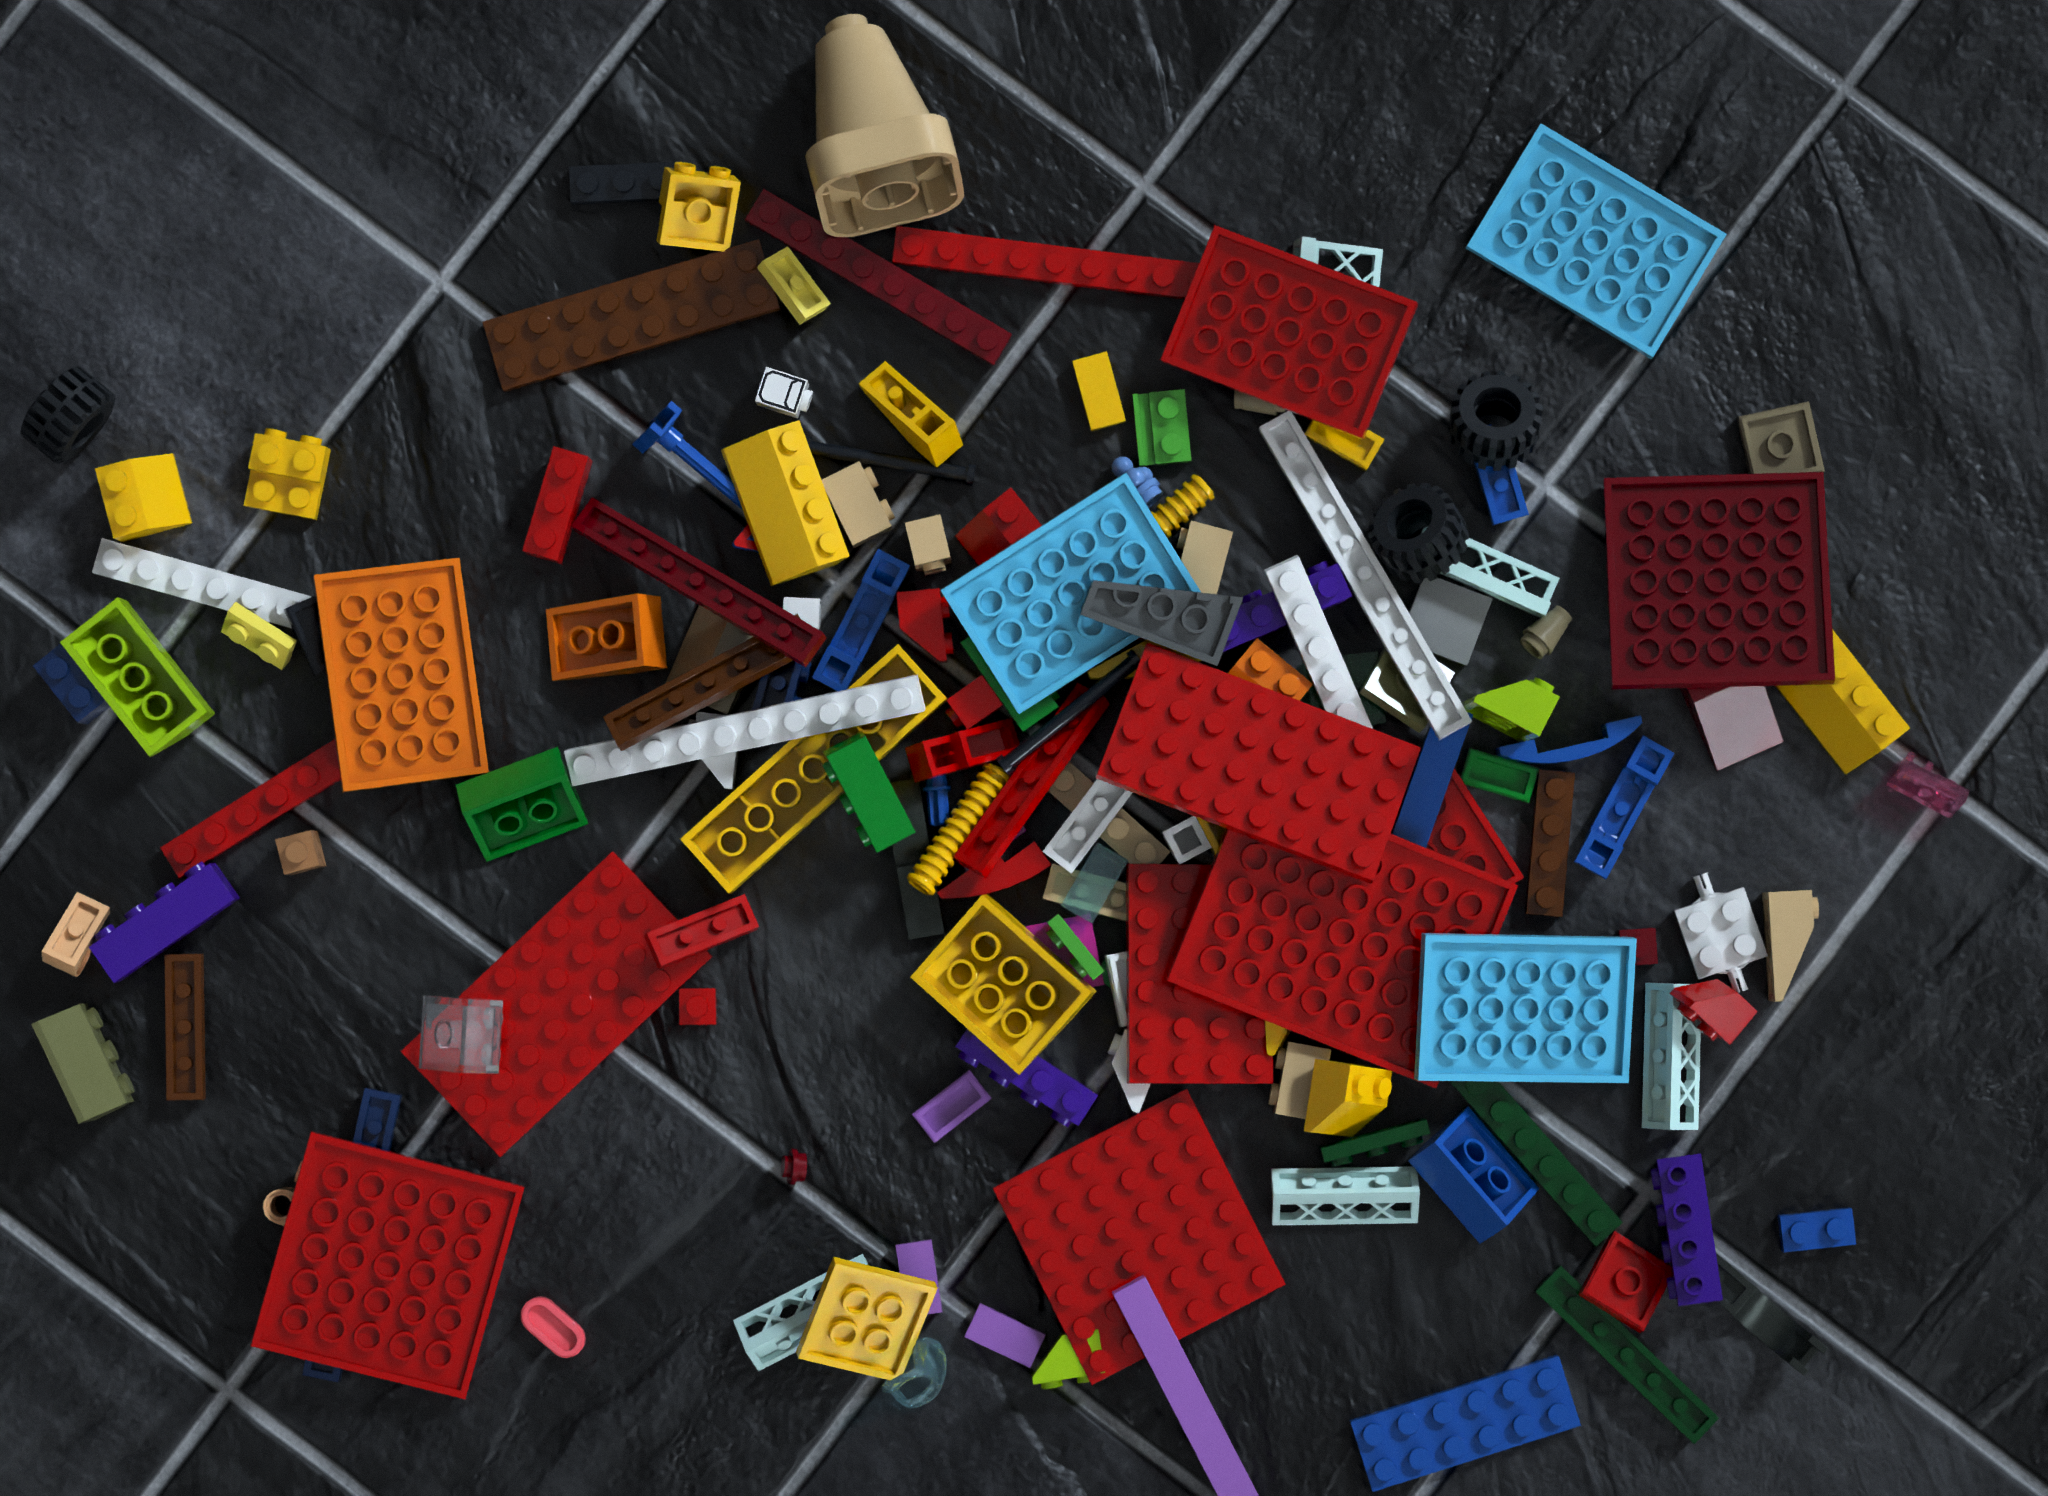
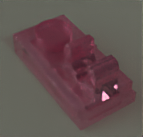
(1928, 788)

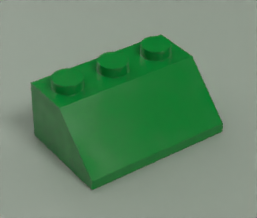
(521, 804)

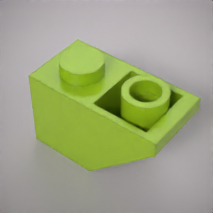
(1063, 1363)

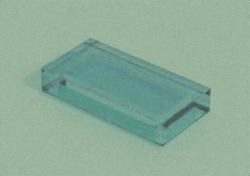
(1094, 883)

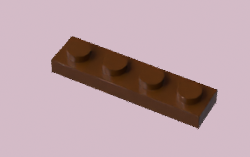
(1549, 843)
(185, 1027)

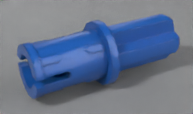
(937, 800)

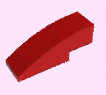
(961, 750)
(1003, 876)

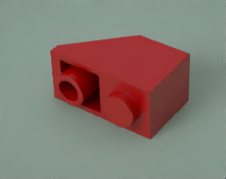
(922, 621)
(1717, 1008)

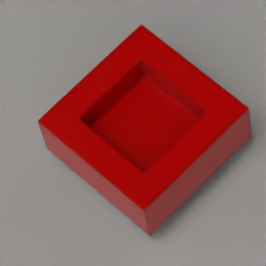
(697, 1006)

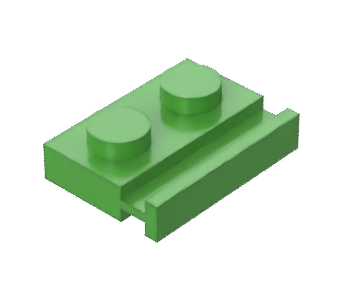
(1161, 428)
(1063, 936)

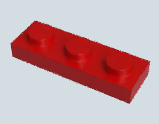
(701, 931)

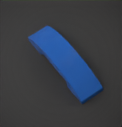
(861, 621)
(1612, 734)
(1622, 806)

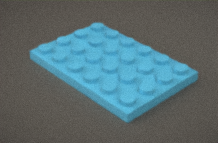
(1596, 241)
(1030, 596)
(1525, 1008)

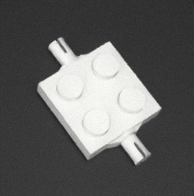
(1720, 933)

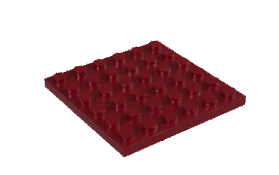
(1718, 581)

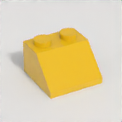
(143, 496)
(1345, 1097)

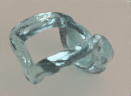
(929, 1363)

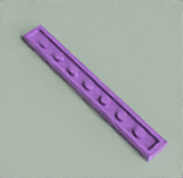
(1182, 1389)

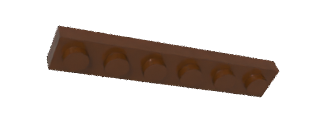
(693, 691)

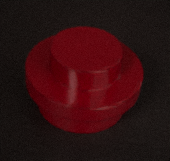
(794, 1166)

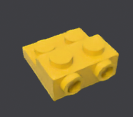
(697, 207)
(286, 474)

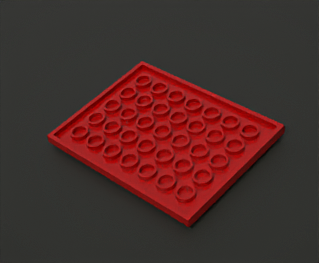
(1327, 947)

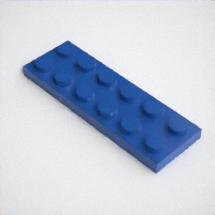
(1465, 1423)

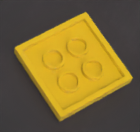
(866, 1319)

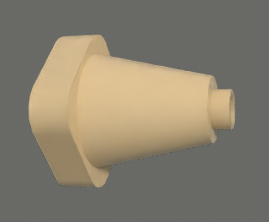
(876, 144)

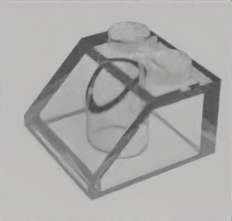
(461, 1034)

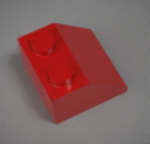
(997, 527)

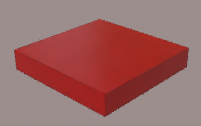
(1626, 1281)

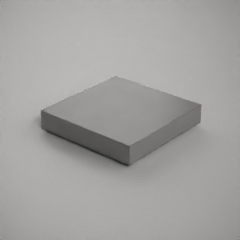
(1449, 618)

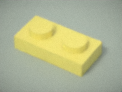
(793, 285)
(258, 636)

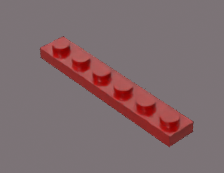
(1026, 789)
(254, 810)

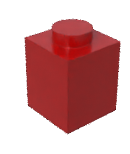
(972, 704)

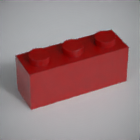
(557, 505)

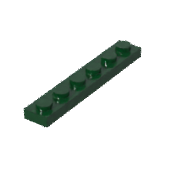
(1540, 1158)
(1627, 1355)

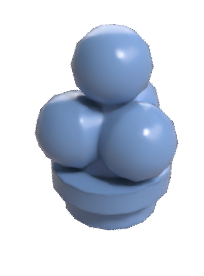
(1141, 478)

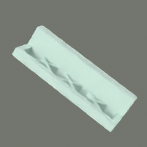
(1499, 589)
(1665, 1059)
(1345, 1189)
(780, 1335)

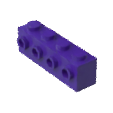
(1262, 615)
(163, 922)
(1038, 1082)
(1688, 1230)

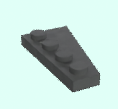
(1174, 618)

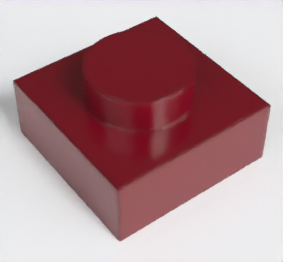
(1646, 944)

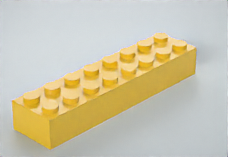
(793, 786)

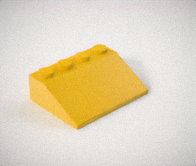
(1003, 983)

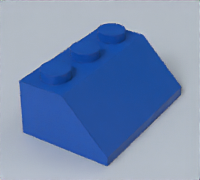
(1474, 1175)

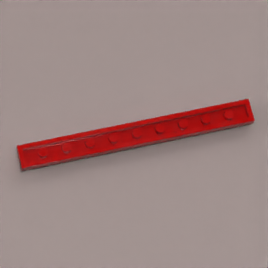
(1043, 262)

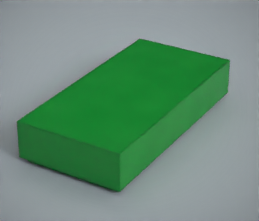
(1499, 775)

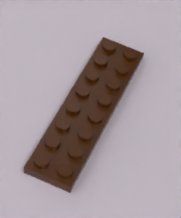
(630, 316)

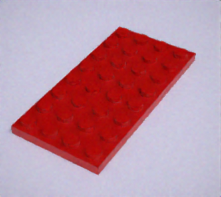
(1258, 763)
(568, 1001)

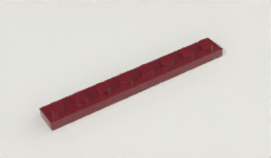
(879, 278)
(699, 582)

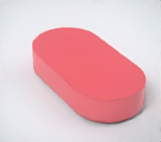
(553, 1327)

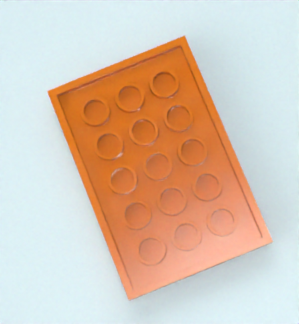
(400, 674)

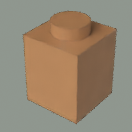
(300, 852)

